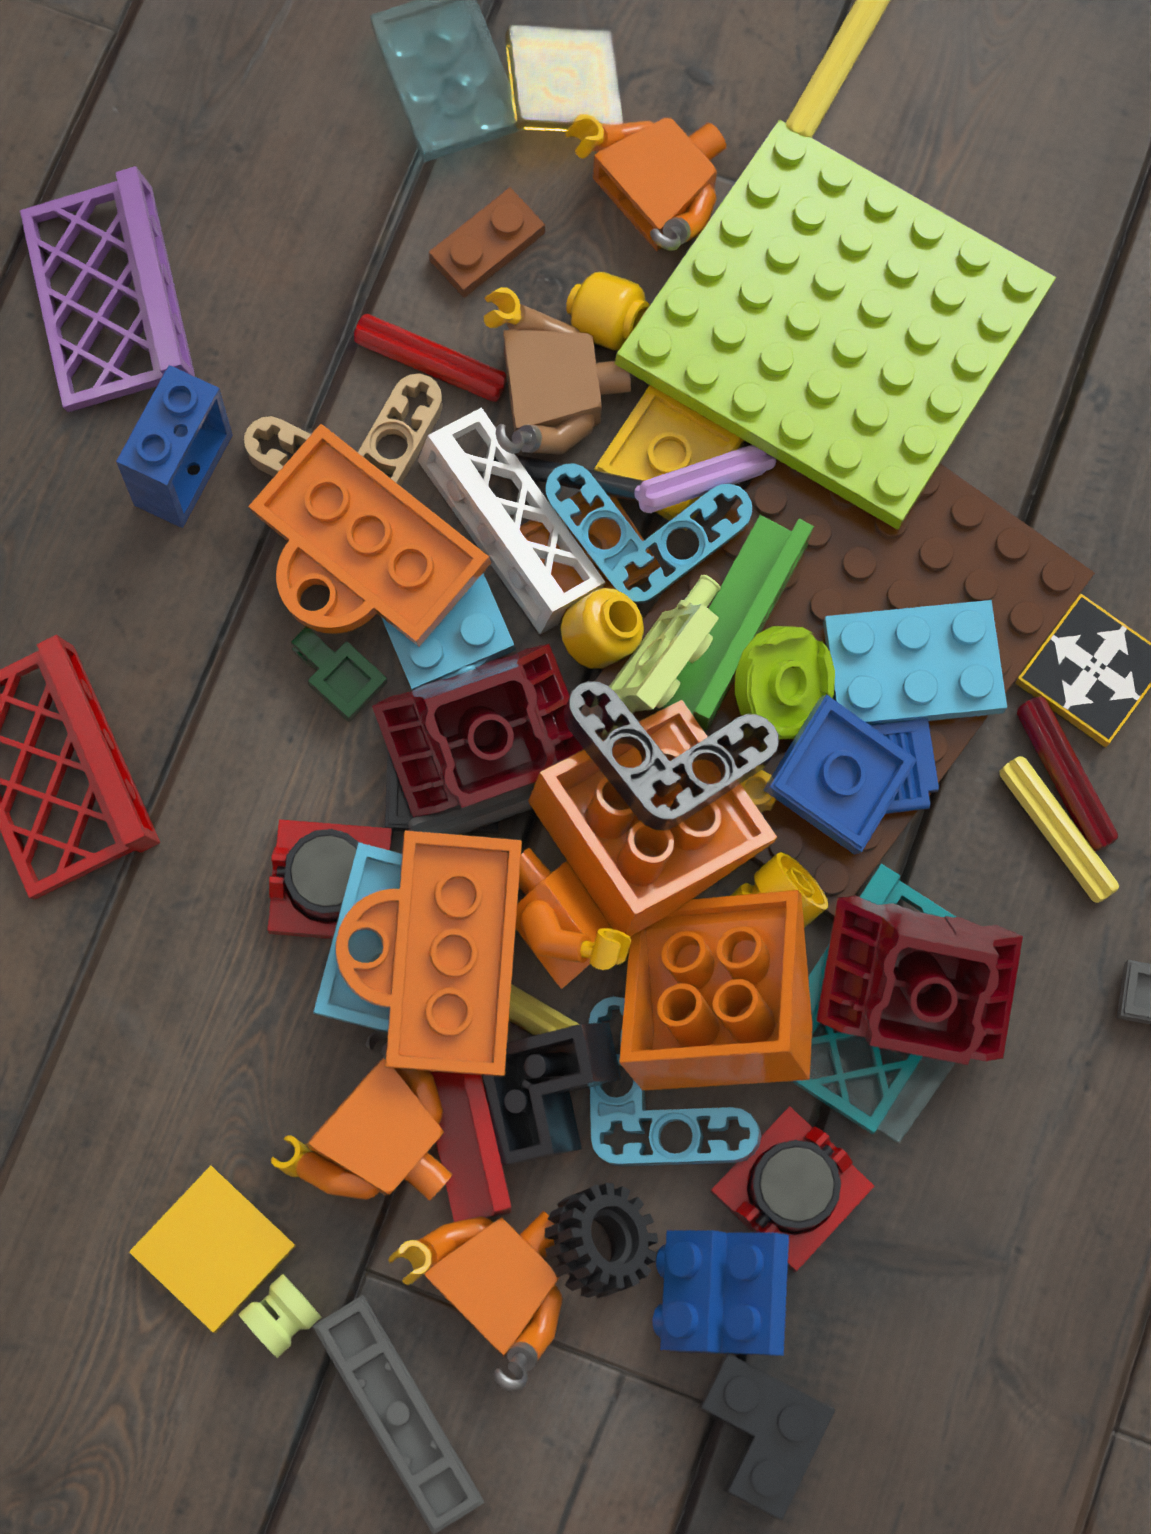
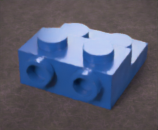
(722, 1292)

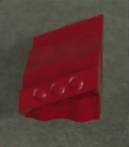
(478, 731)
(919, 981)

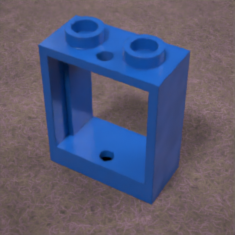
(177, 429)

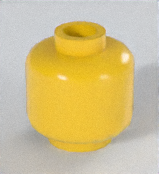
(606, 308)
(602, 628)

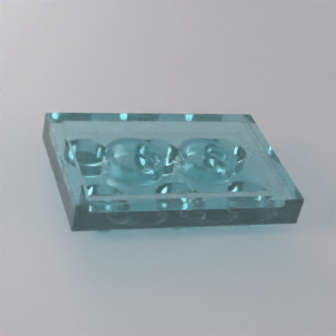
(446, 74)

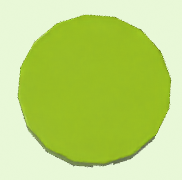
(783, 677)

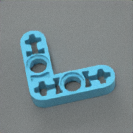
(630, 546)
(632, 1111)

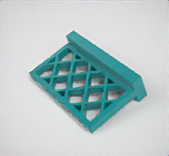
(882, 889)

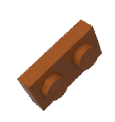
(487, 242)

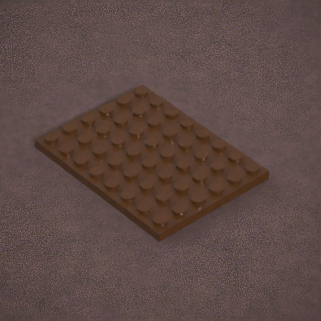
(945, 552)

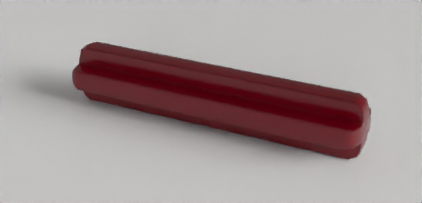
(1067, 773)

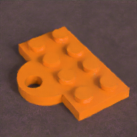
(362, 542)
(442, 952)

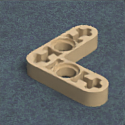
(397, 405)

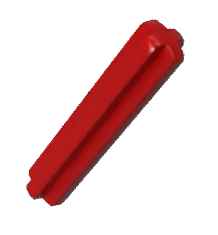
(430, 357)

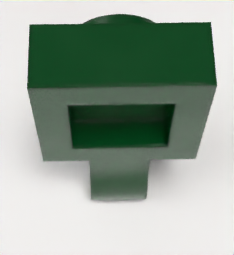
(341, 677)

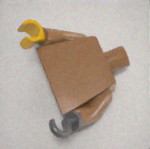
(550, 378)

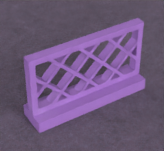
(146, 267)

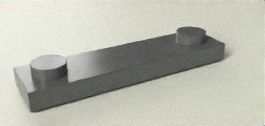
(398, 1414)

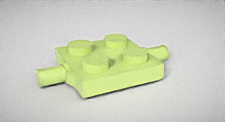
(673, 640)

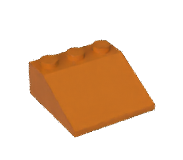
(633, 869)
(719, 995)

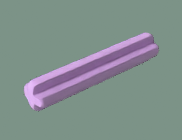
(701, 477)

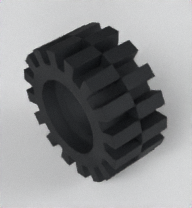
(576, 1248)

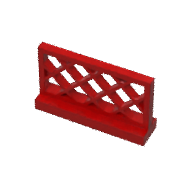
(98, 757)

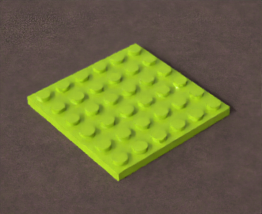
(836, 323)

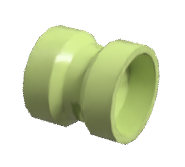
(294, 1314)

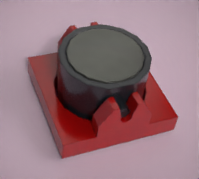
(314, 867)
(794, 1186)

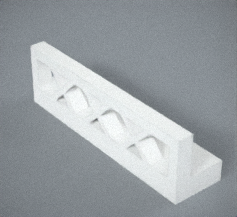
(493, 529)

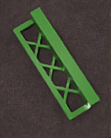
(743, 610)

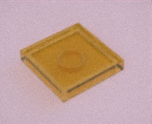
(561, 77)

